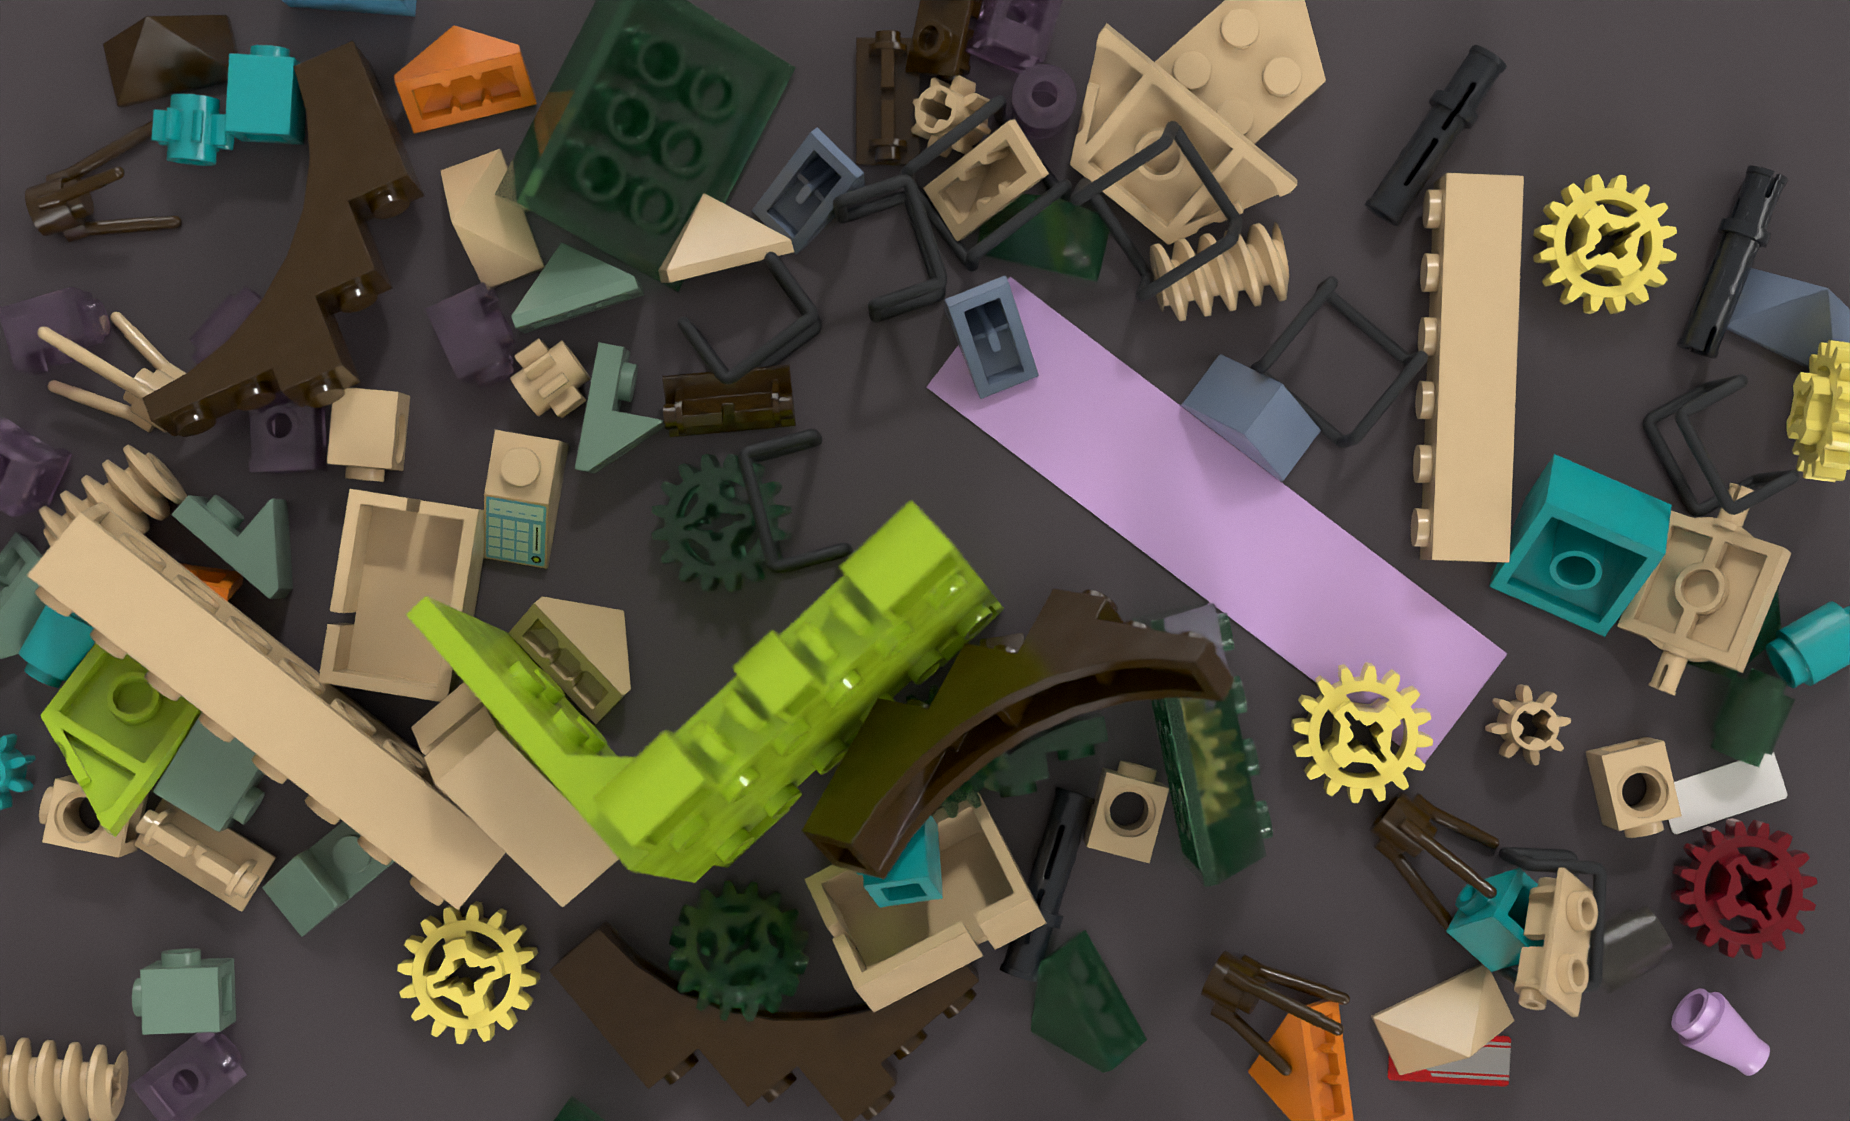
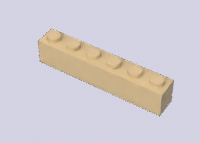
(1469, 368)

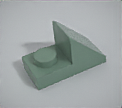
(605, 430)
(257, 552)
(323, 878)

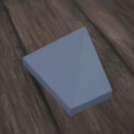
(1789, 316)

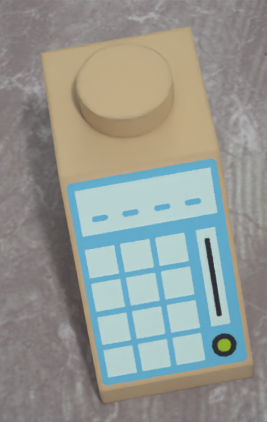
(522, 498)

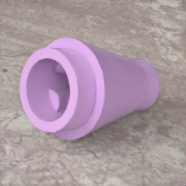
(1716, 1029)

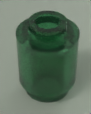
(1751, 717)

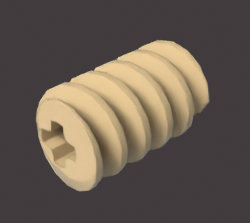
(1243, 267)
(128, 493)
(61, 1086)

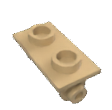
(212, 859)
(1561, 915)

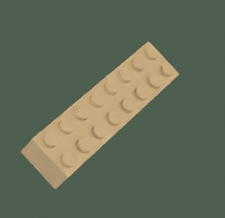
(264, 698)

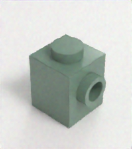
(185, 993)

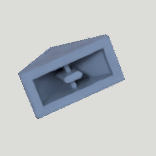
(804, 191)
(991, 337)
(1253, 415)

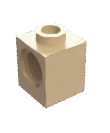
(369, 433)
(1614, 765)
(64, 827)
(1132, 840)

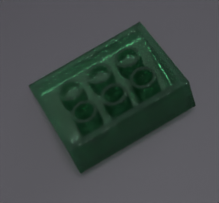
(642, 126)
(1210, 762)

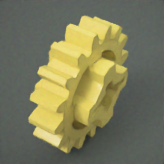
(1589, 225)
(1822, 414)
(1336, 749)
(462, 945)

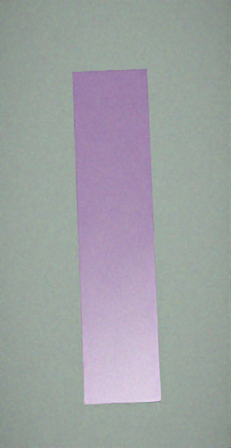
(1222, 521)

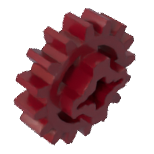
(1768, 877)

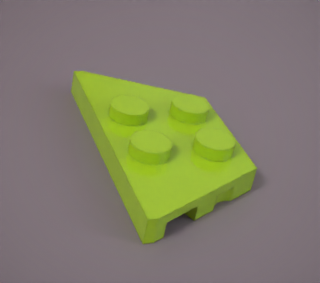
(116, 732)

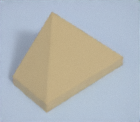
(986, 180)
(489, 227)
(718, 240)
(580, 650)
(1444, 1021)

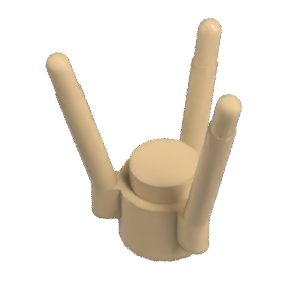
(136, 388)

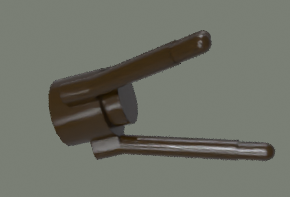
(67, 200)
(1406, 827)
(1243, 982)

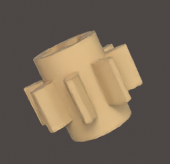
(944, 108)
(550, 378)
(1544, 719)

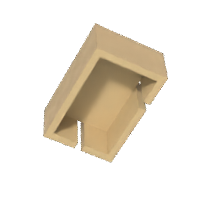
(387, 563)
(510, 796)
(927, 940)

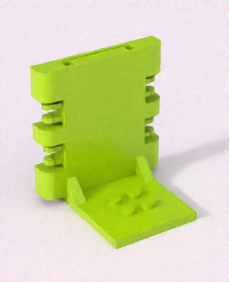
(788, 712)

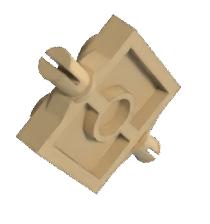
(1706, 594)

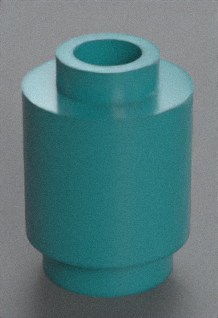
(56, 646)
(1812, 646)

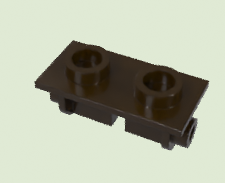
(942, 38)
(885, 100)
(706, 406)

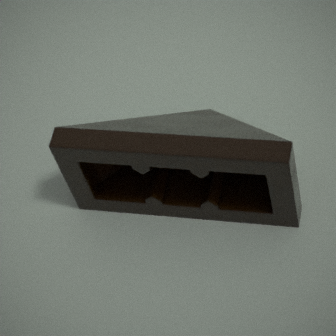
(169, 56)

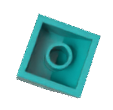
(1583, 545)

